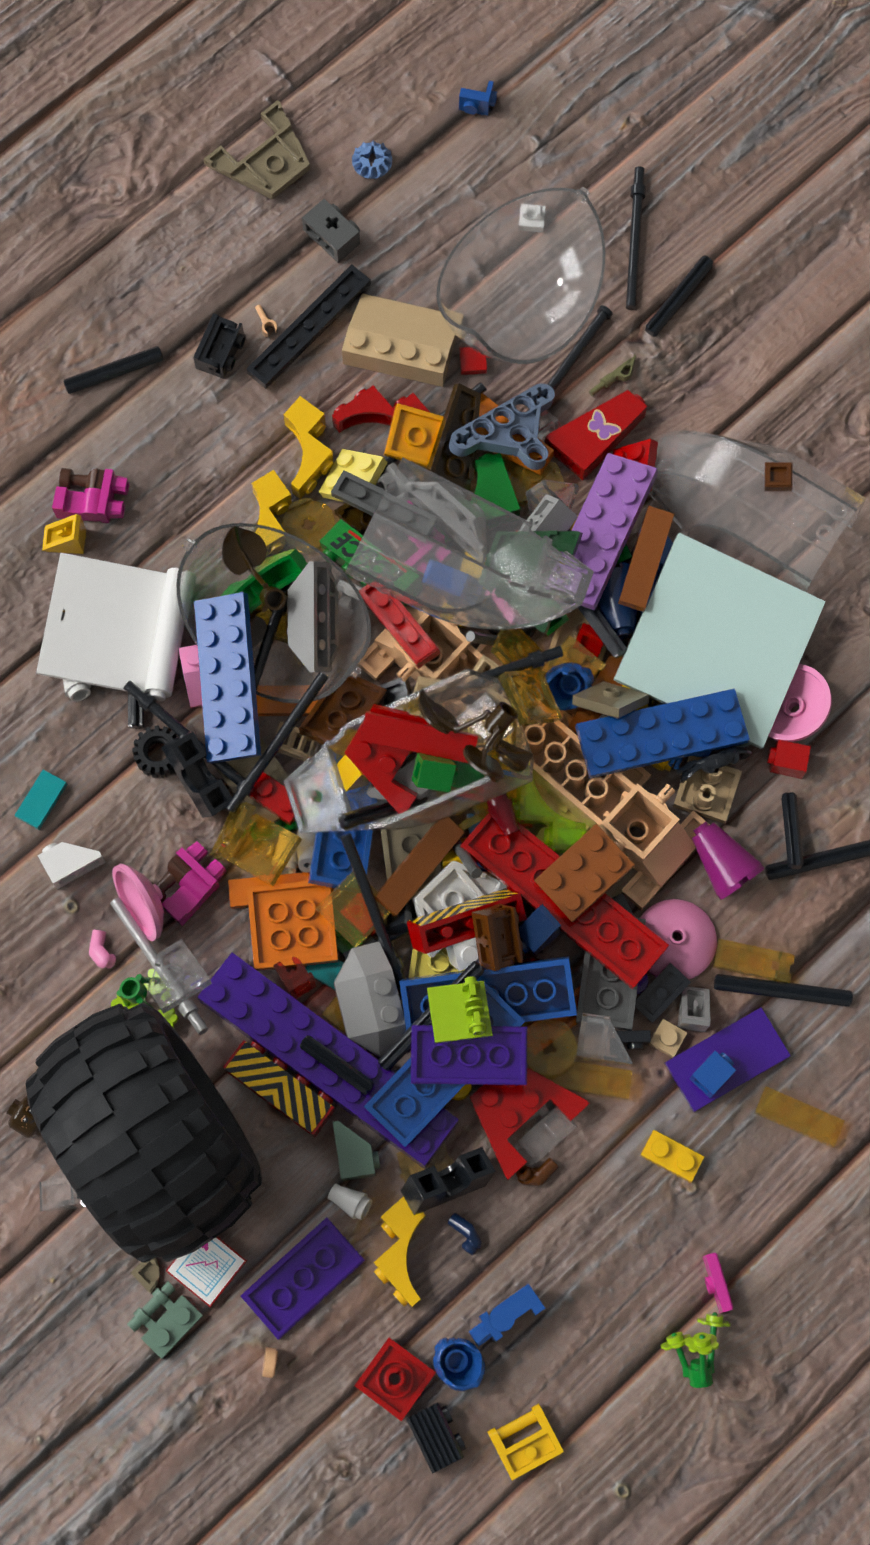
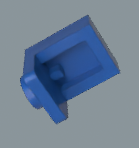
(476, 101)

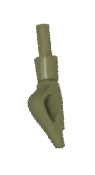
(612, 377)

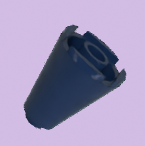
(620, 617)

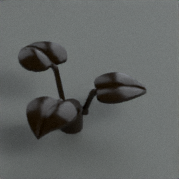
(243, 551)
(496, 724)

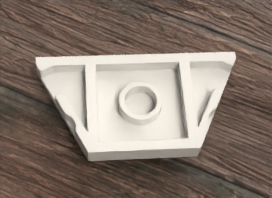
(452, 887)

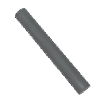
(481, 638)
(467, 860)

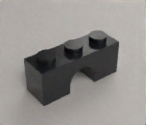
(188, 762)
(433, 1188)

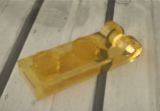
(753, 960)

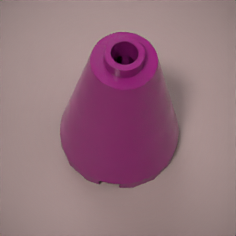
(724, 859)

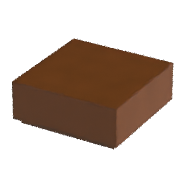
(778, 476)

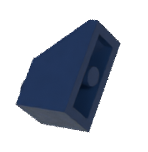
(538, 931)

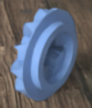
(381, 164)

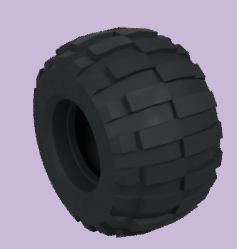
(142, 1133)

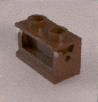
(497, 936)

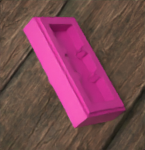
(716, 1283)

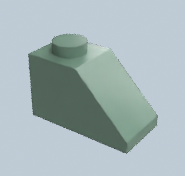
(354, 1154)

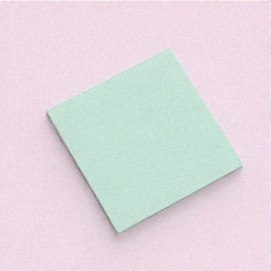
(718, 630)

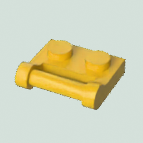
(531, 1450)

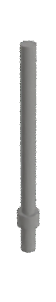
(188, 1007)

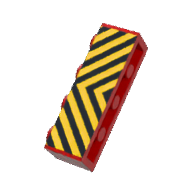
(456, 922)
(279, 1088)

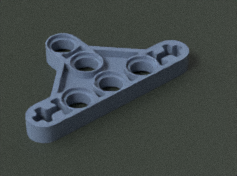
(500, 435)

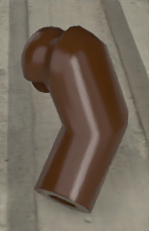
(536, 1176)

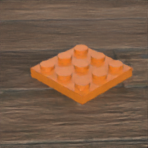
(289, 925)

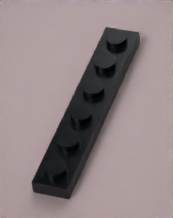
(308, 326)

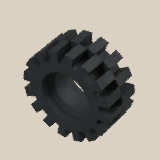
(141, 751)

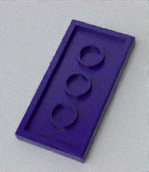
(747, 1042)
(482, 1060)
(302, 1278)

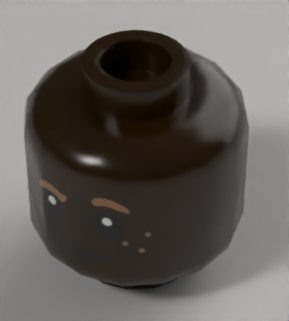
(22, 1119)

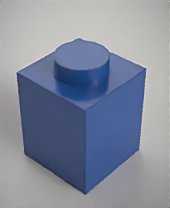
(713, 1073)

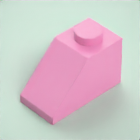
(191, 673)

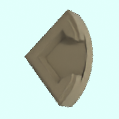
(148, 1274)

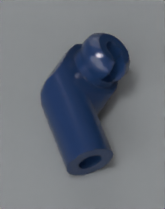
(468, 1230)

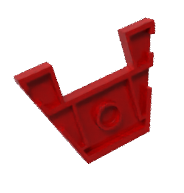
(382, 762)
(508, 1107)

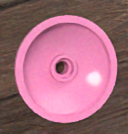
(814, 700)
(140, 899)
(698, 934)

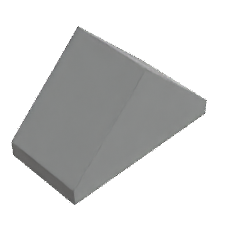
(694, 1009)

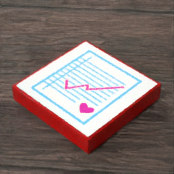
(207, 1270)

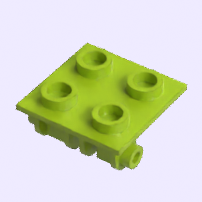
(459, 1011)

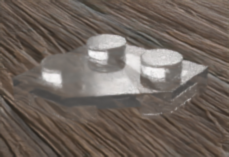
(176, 977)

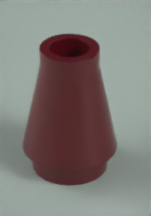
(503, 812)

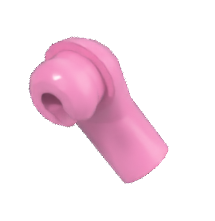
(98, 952)

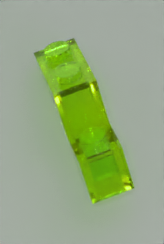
(532, 809)

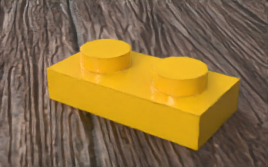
(672, 1156)

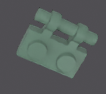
(171, 1326)

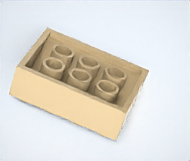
(399, 340)

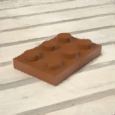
(584, 872)

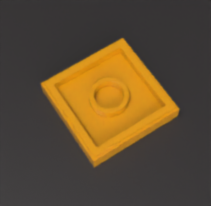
(412, 434)

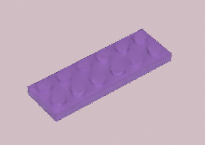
(610, 517)

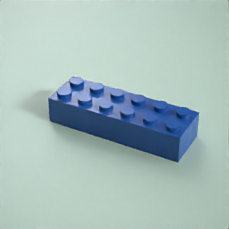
(530, 988)

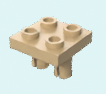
(708, 793)

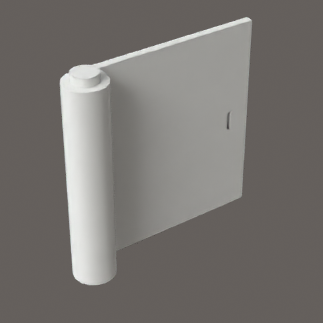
(114, 626)

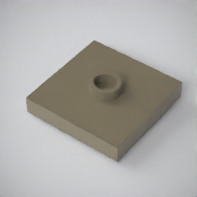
(610, 699)

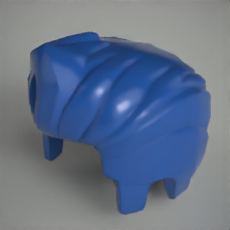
(567, 681)
(459, 1363)

